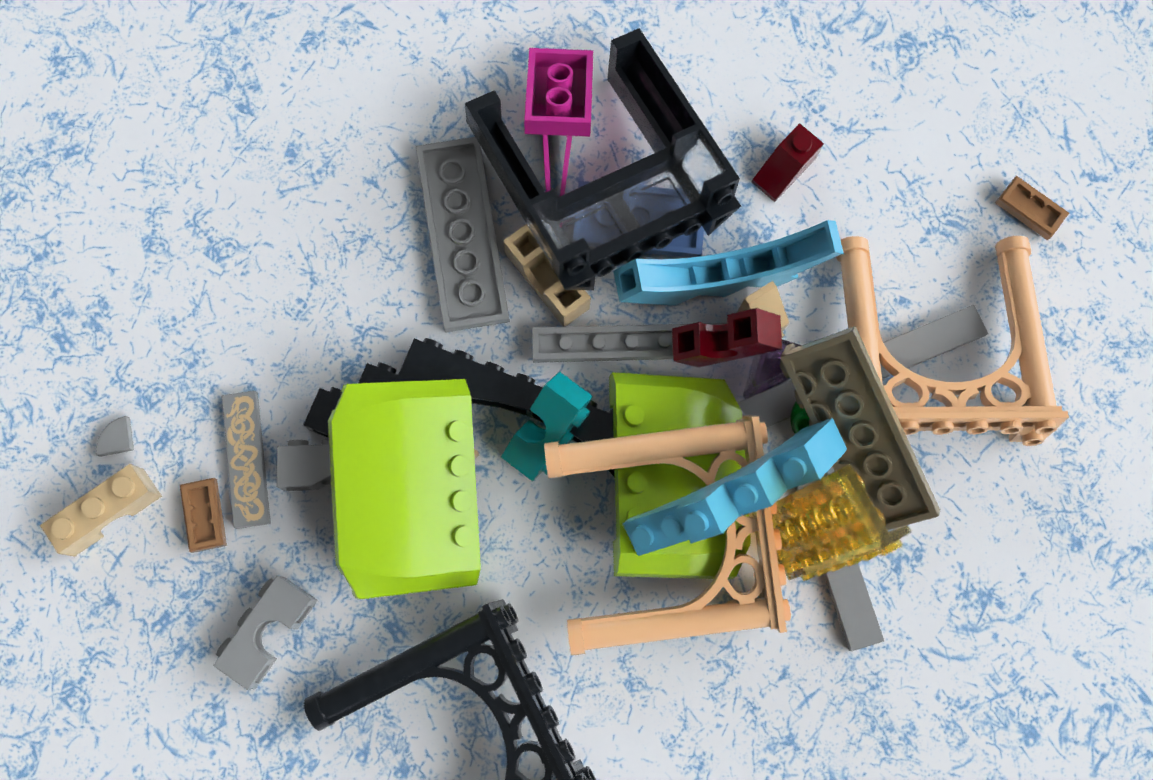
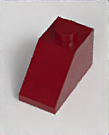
(787, 162)

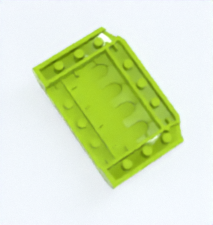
(657, 405)
(404, 487)

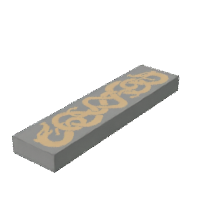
(245, 460)

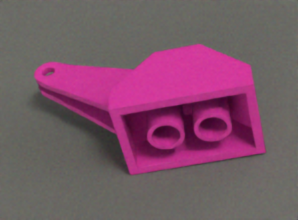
(558, 99)

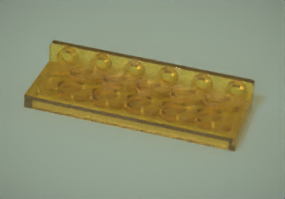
(831, 526)

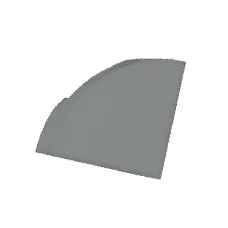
(115, 438)

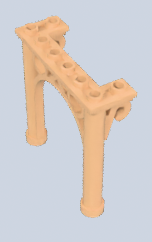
(1035, 408)
(692, 617)

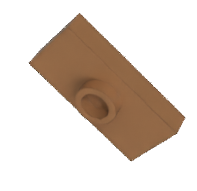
(1032, 208)
(203, 515)

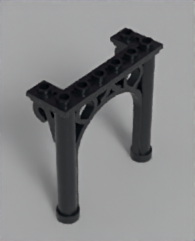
(493, 623)

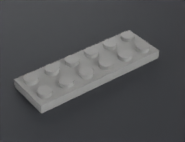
(462, 234)

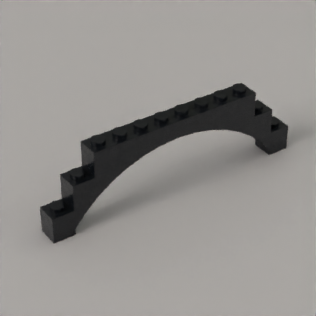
(485, 382)

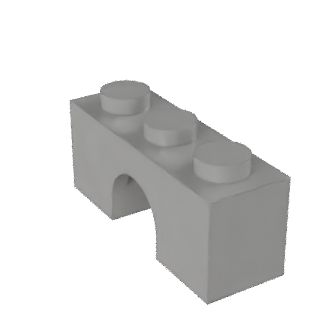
(244, 656)

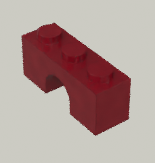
(743, 336)

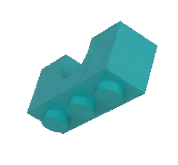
(560, 407)

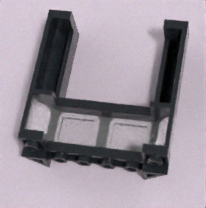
(632, 208)

